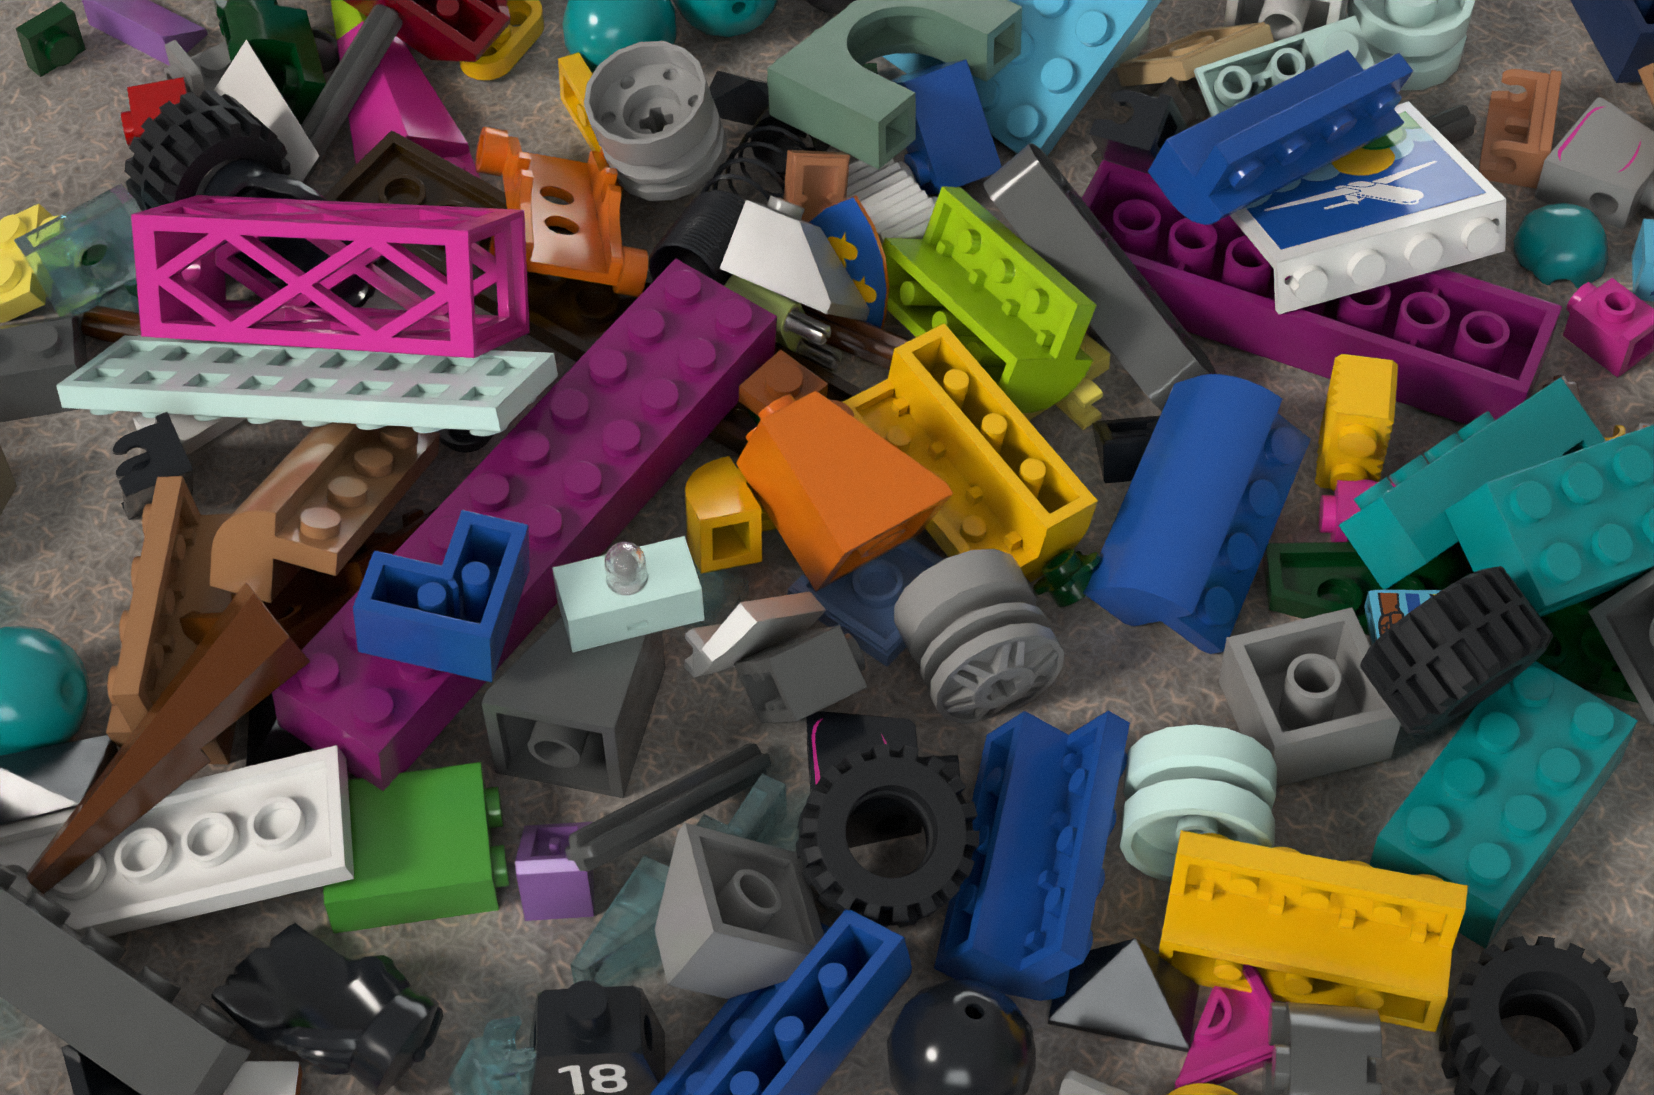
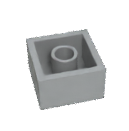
(1307, 697)

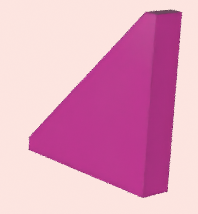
(1230, 1034)

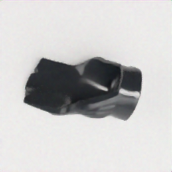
(258, 180)
(332, 1009)

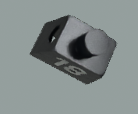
(596, 1042)

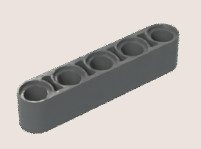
(1077, 245)

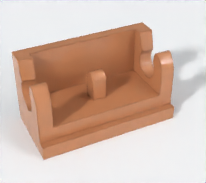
(1520, 128)

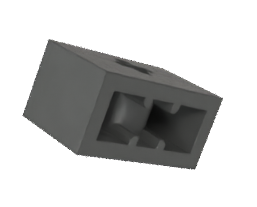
(802, 674)

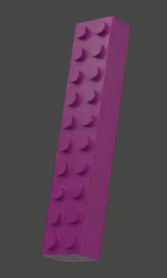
(570, 473)

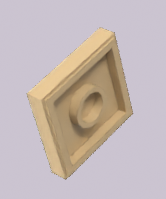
(1192, 51)

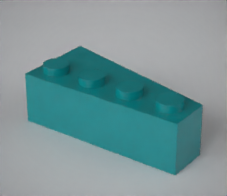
(1408, 524)

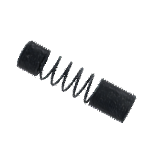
(710, 219)

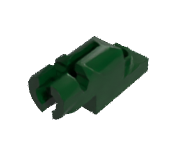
(281, 42)

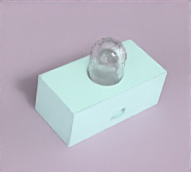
(628, 593)

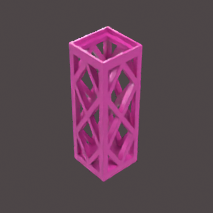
(185, 265)

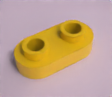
(511, 43)

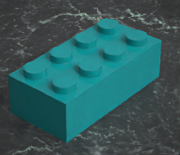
(1566, 523)
(1506, 794)

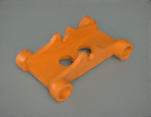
(591, 214)

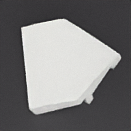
(749, 630)

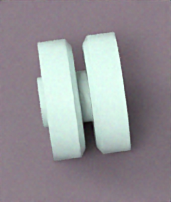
(1422, 31)
(1198, 784)

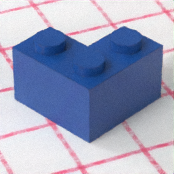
(951, 128)
(448, 613)

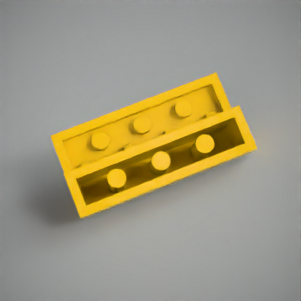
(965, 430)
(1312, 928)

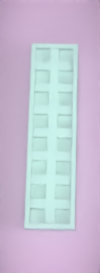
(309, 384)

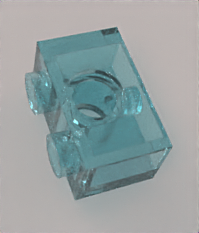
(57, 248)

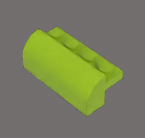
(994, 297)

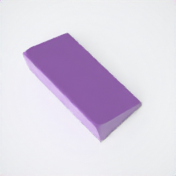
(143, 25)

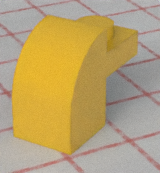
(723, 517)

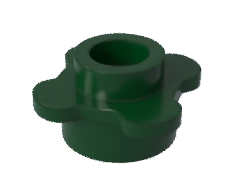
(1067, 576)

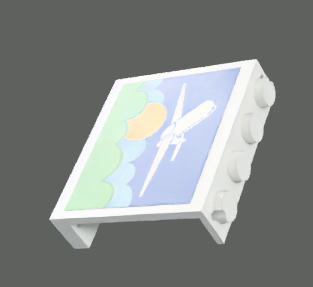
(1376, 217)

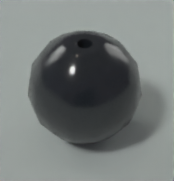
(961, 1042)

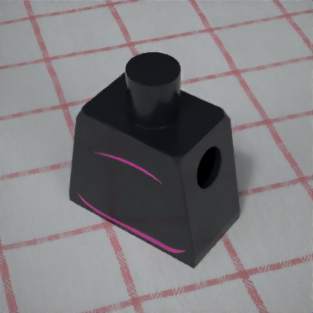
(839, 734)

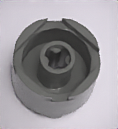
(1322, 1050)

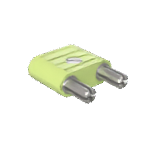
(793, 327)

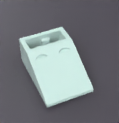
(1256, 70)

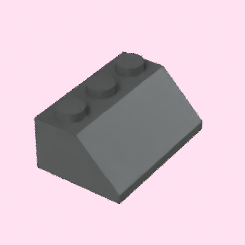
(35, 360)

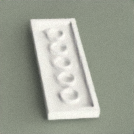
(204, 846)

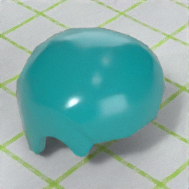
(1562, 244)

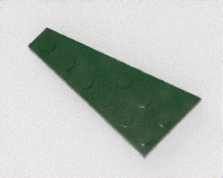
(1331, 577)

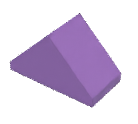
(547, 880)

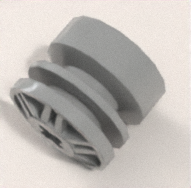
(656, 120)
(978, 635)

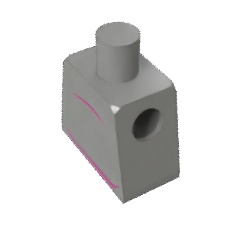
(1602, 166)

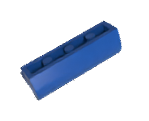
(1279, 136)
(1200, 510)
(1039, 857)
(800, 1029)

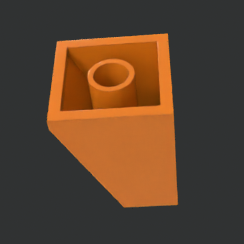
(835, 486)

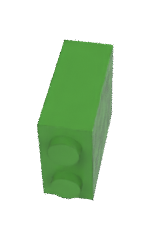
(420, 850)

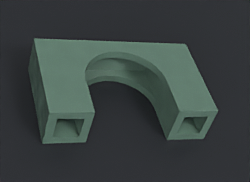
(861, 113)

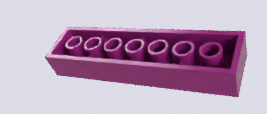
(1454, 337)

